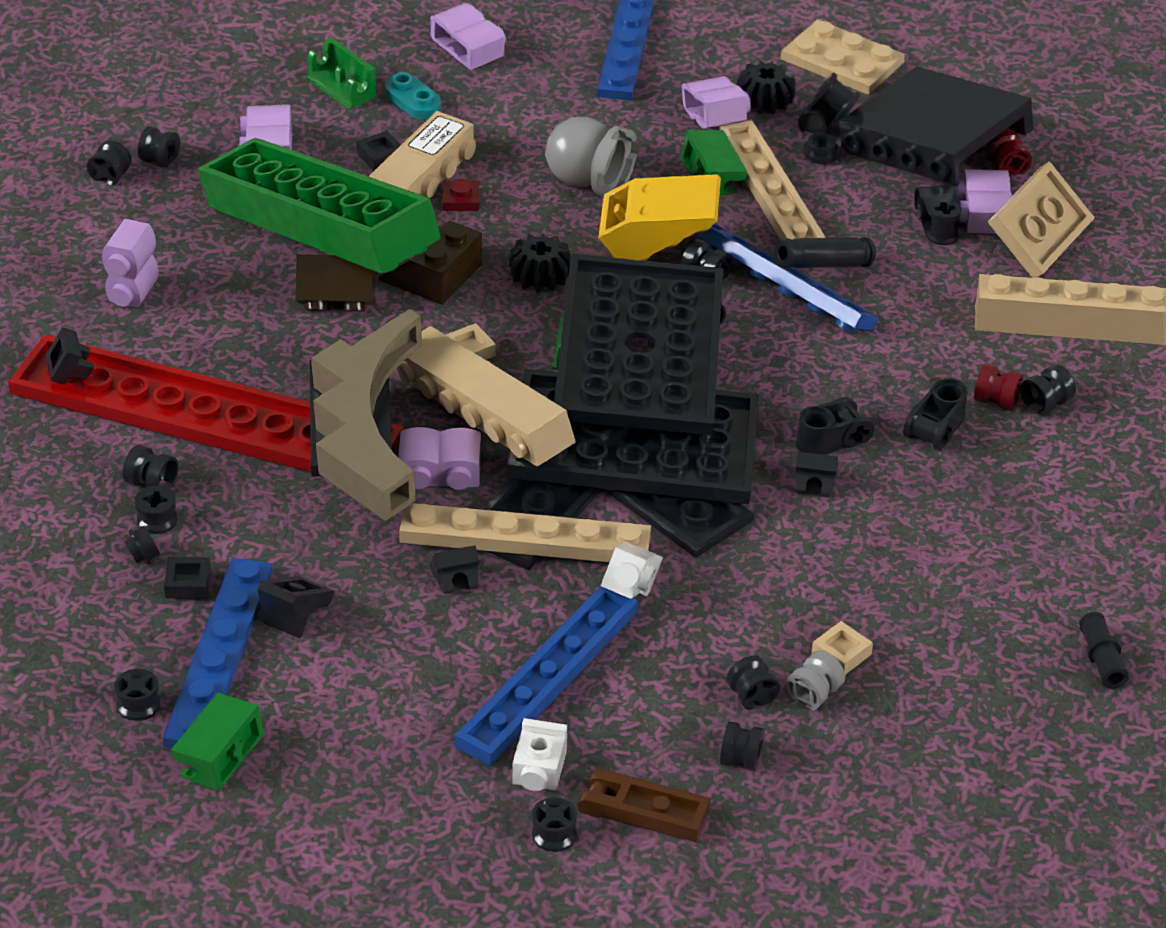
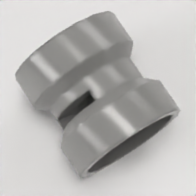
(811, 682)

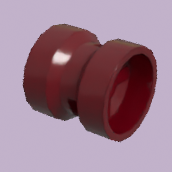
(1009, 153)
(1001, 387)

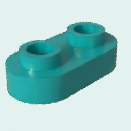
(412, 95)

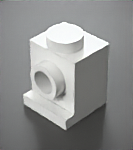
(631, 570)
(540, 755)

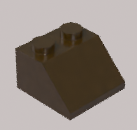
(442, 266)
(333, 281)

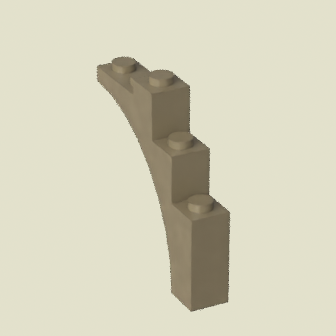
(353, 450)

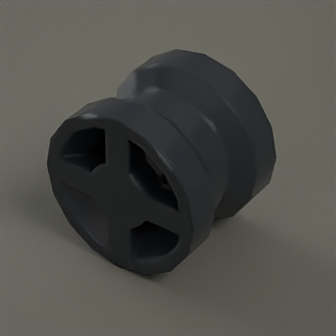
(158, 146)
(109, 162)
(156, 509)
(753, 682)
(137, 694)
(742, 746)
(554, 813)

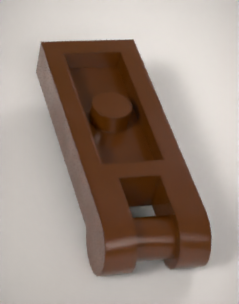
(645, 804)

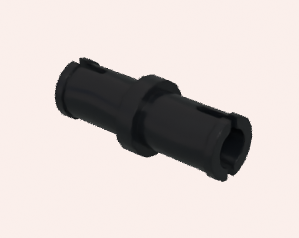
(1103, 650)

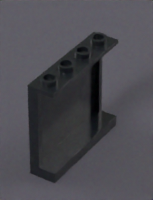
(932, 123)

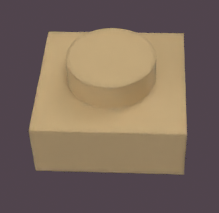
(475, 340)
(845, 645)

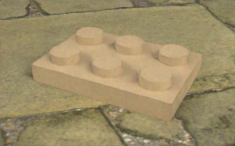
(849, 55)
(1041, 220)

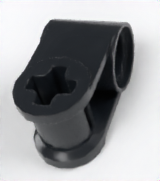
(827, 106)
(938, 213)
(938, 413)
(829, 427)

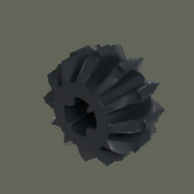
(768, 86)
(540, 262)

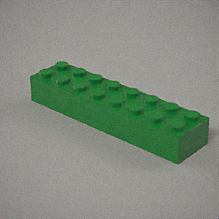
(320, 204)

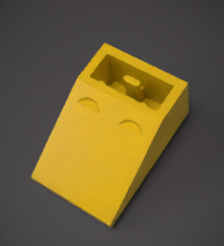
(657, 213)

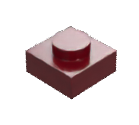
(460, 195)

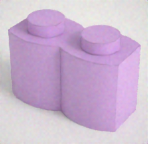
(468, 35)
(715, 102)
(267, 123)
(981, 196)
(130, 263)
(442, 457)

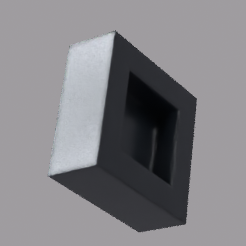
(376, 148)
(187, 577)

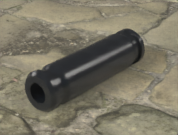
(825, 252)

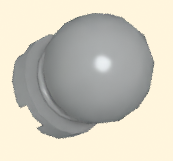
(588, 154)

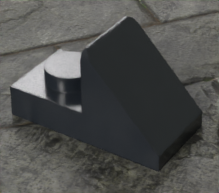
(289, 601)

